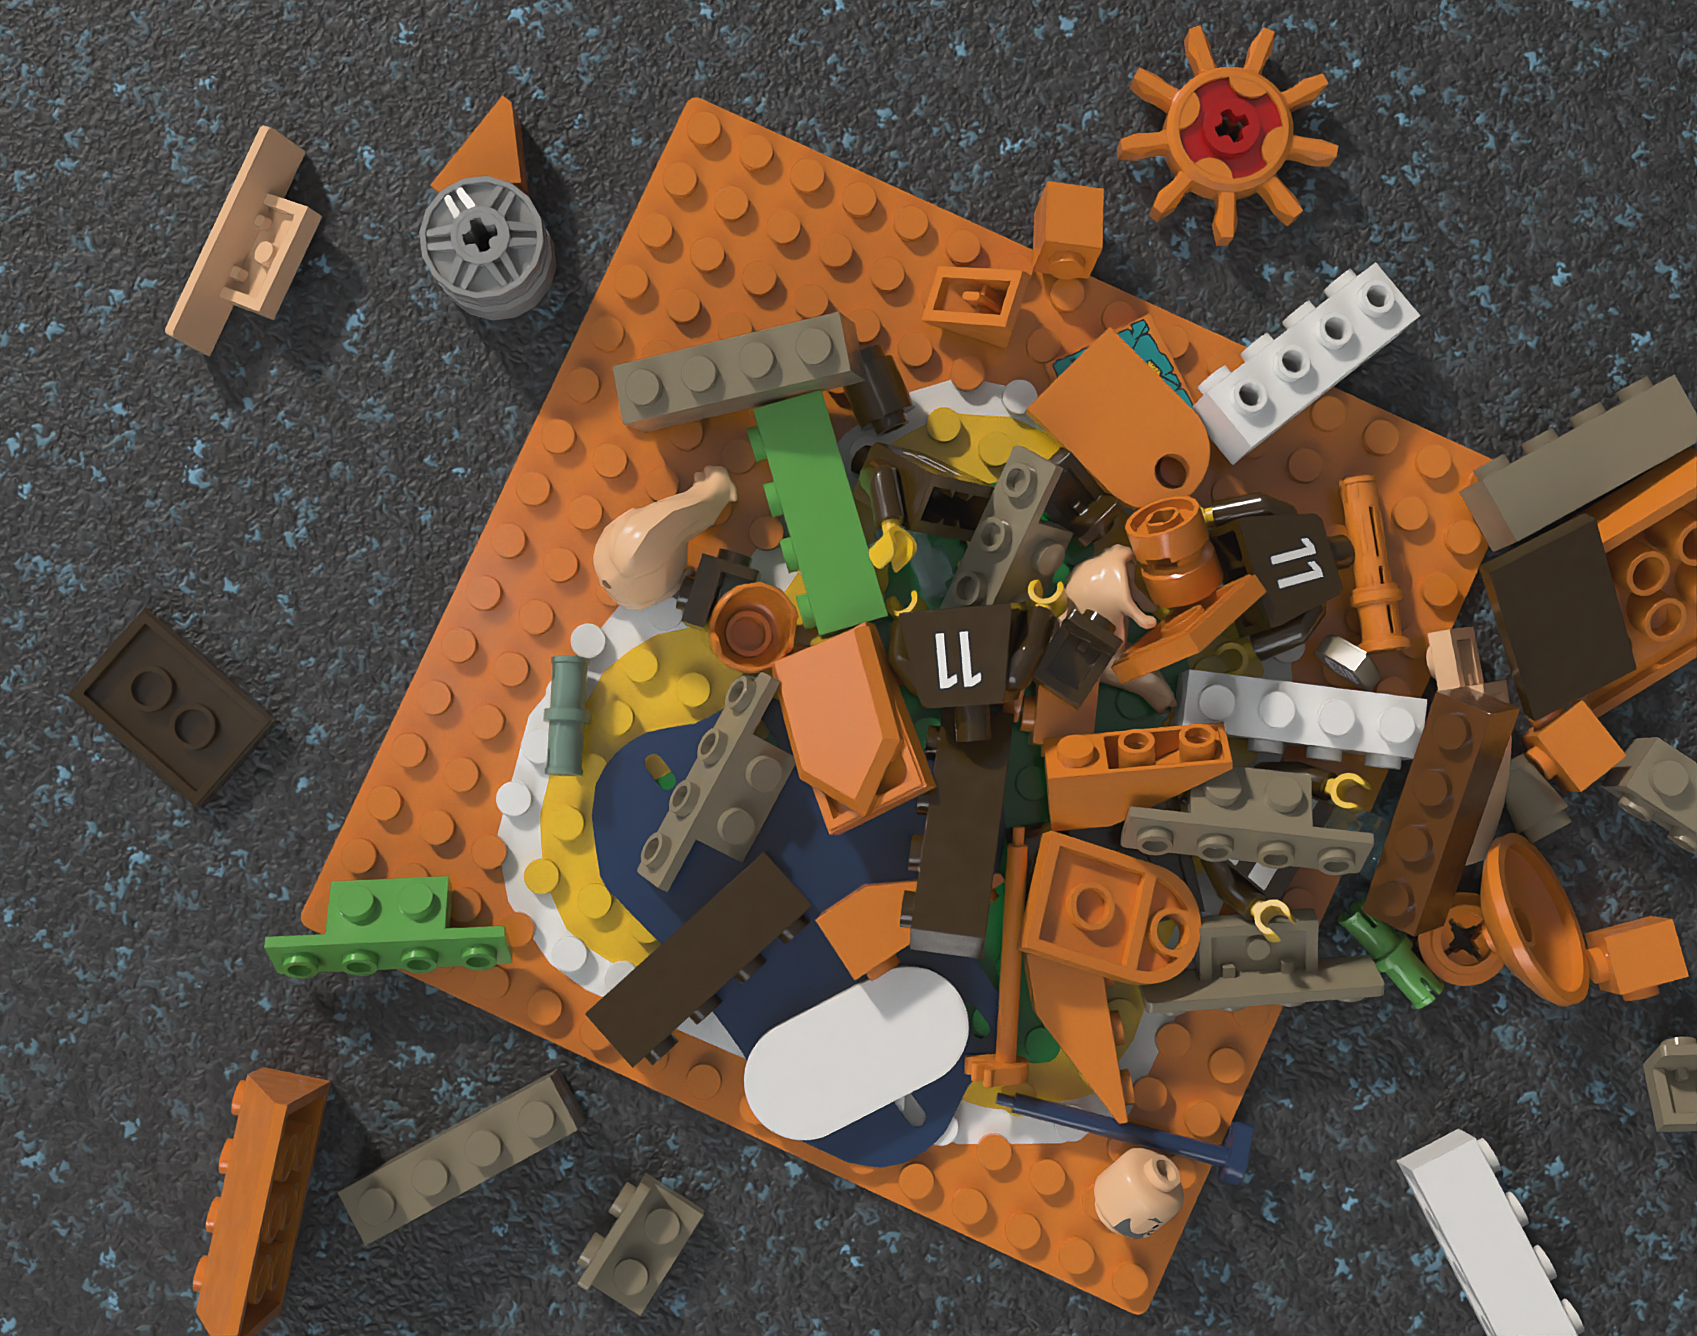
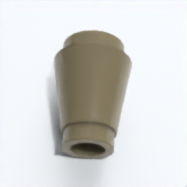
(1533, 802)

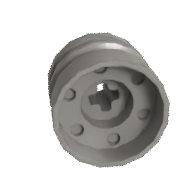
(521, 256)

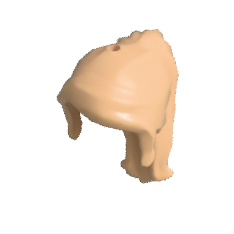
(647, 547)
(1107, 587)

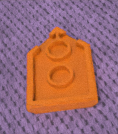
(840, 716)

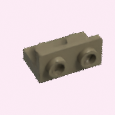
(641, 1244)

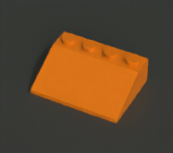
(1653, 565)
(260, 1201)

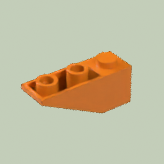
(1103, 774)
(867, 926)
(1078, 1017)

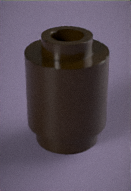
(881, 399)

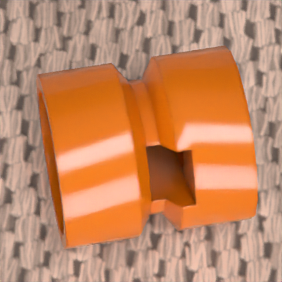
(1174, 551)

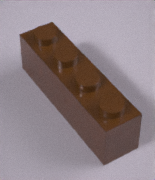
(1440, 809)

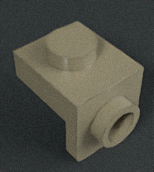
(1673, 1084)

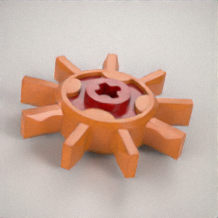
(1238, 103)

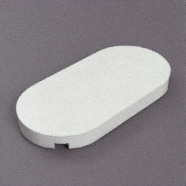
(855, 1053)

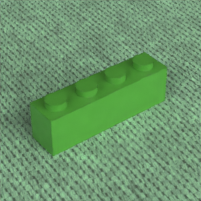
(819, 515)

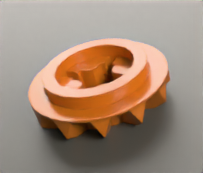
(1458, 965)

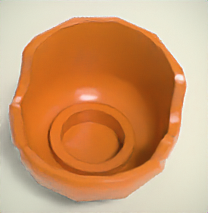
(749, 626)

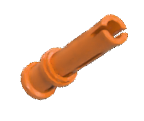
(1374, 592)

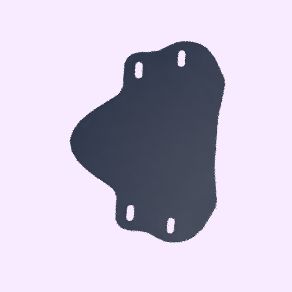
(806, 969)

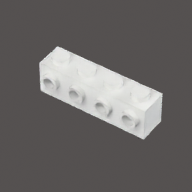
(1303, 362)
(1305, 716)
(1485, 1239)

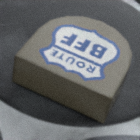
(1348, 662)

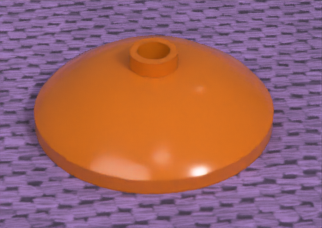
(1532, 921)

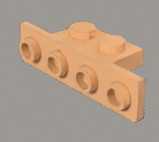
(250, 247)

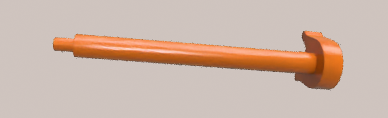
(1005, 1066)

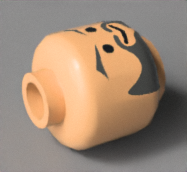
(1138, 1193)

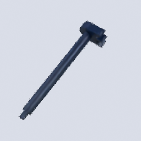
(1230, 1157)

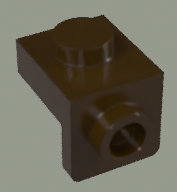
(1080, 502)
(701, 593)
(1077, 656)

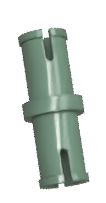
(567, 716)

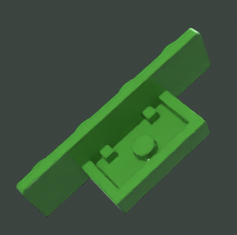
(389, 927)

